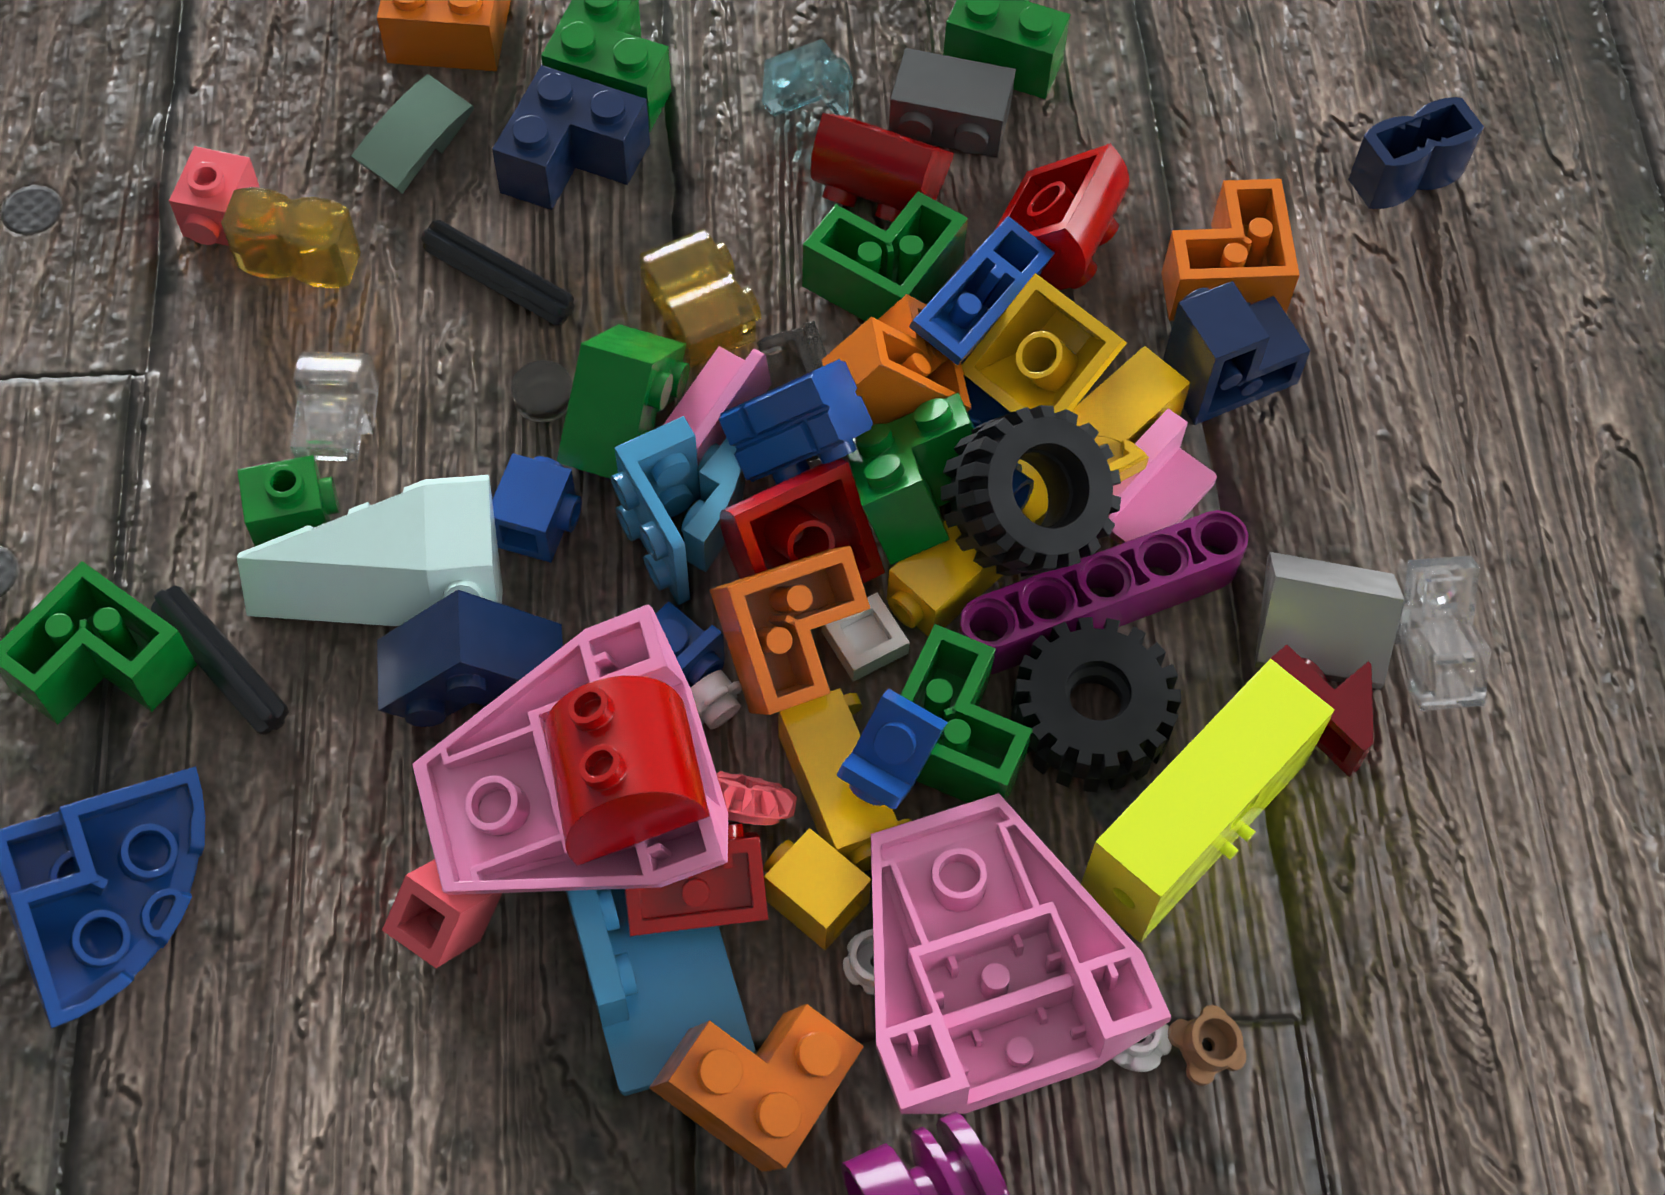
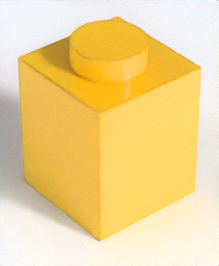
(815, 887)

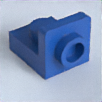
(695, 650)
(891, 751)

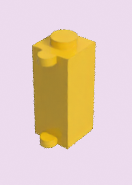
(817, 742)

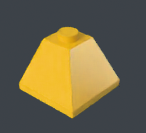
(1042, 351)

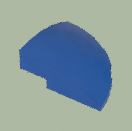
(102, 887)

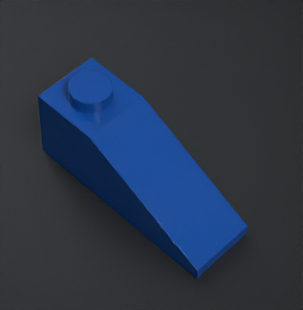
(981, 290)

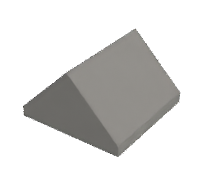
(1329, 615)

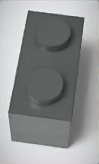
(951, 102)

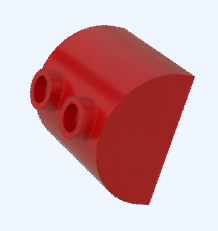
(875, 165)
(1072, 211)
(801, 519)
(622, 765)

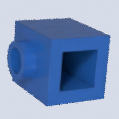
(535, 506)

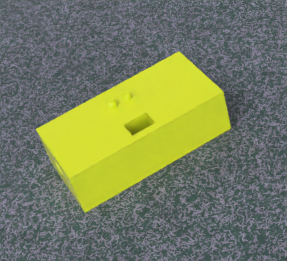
(1205, 800)

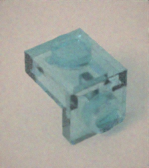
(806, 77)

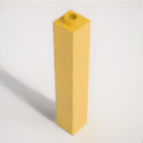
(943, 579)

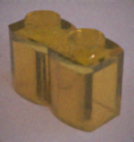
(291, 237)
(699, 296)

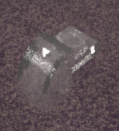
(333, 404)
(1436, 642)

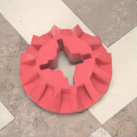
(755, 800)

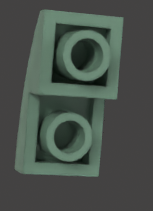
(411, 130)

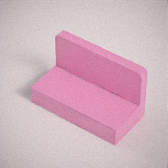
(719, 387)
(1166, 487)

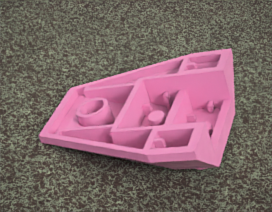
(494, 790)
(994, 964)

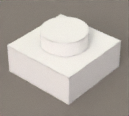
(867, 639)

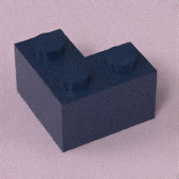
(569, 126)
(1232, 350)
(459, 656)

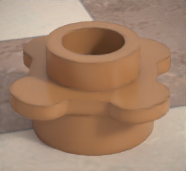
(1222, 1035)

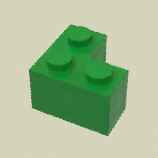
(1010, 36)
(606, 47)
(875, 268)
(617, 393)
(902, 474)
(91, 633)
(977, 749)

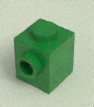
(285, 497)

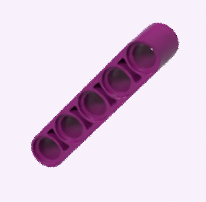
(1119, 570)

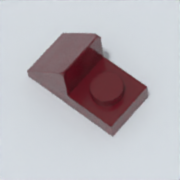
(1350, 728)

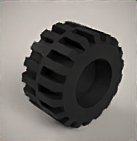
(1075, 480)

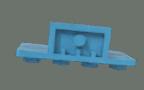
(652, 986)

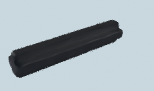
(498, 272)
(221, 661)

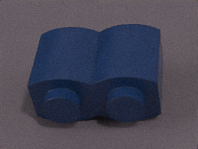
(1415, 152)

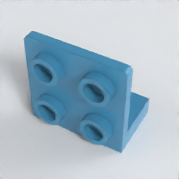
(655, 483)

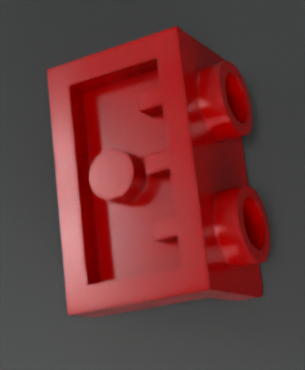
(708, 899)

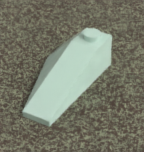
(380, 558)

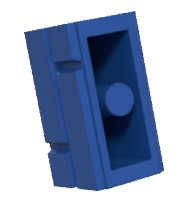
(797, 422)

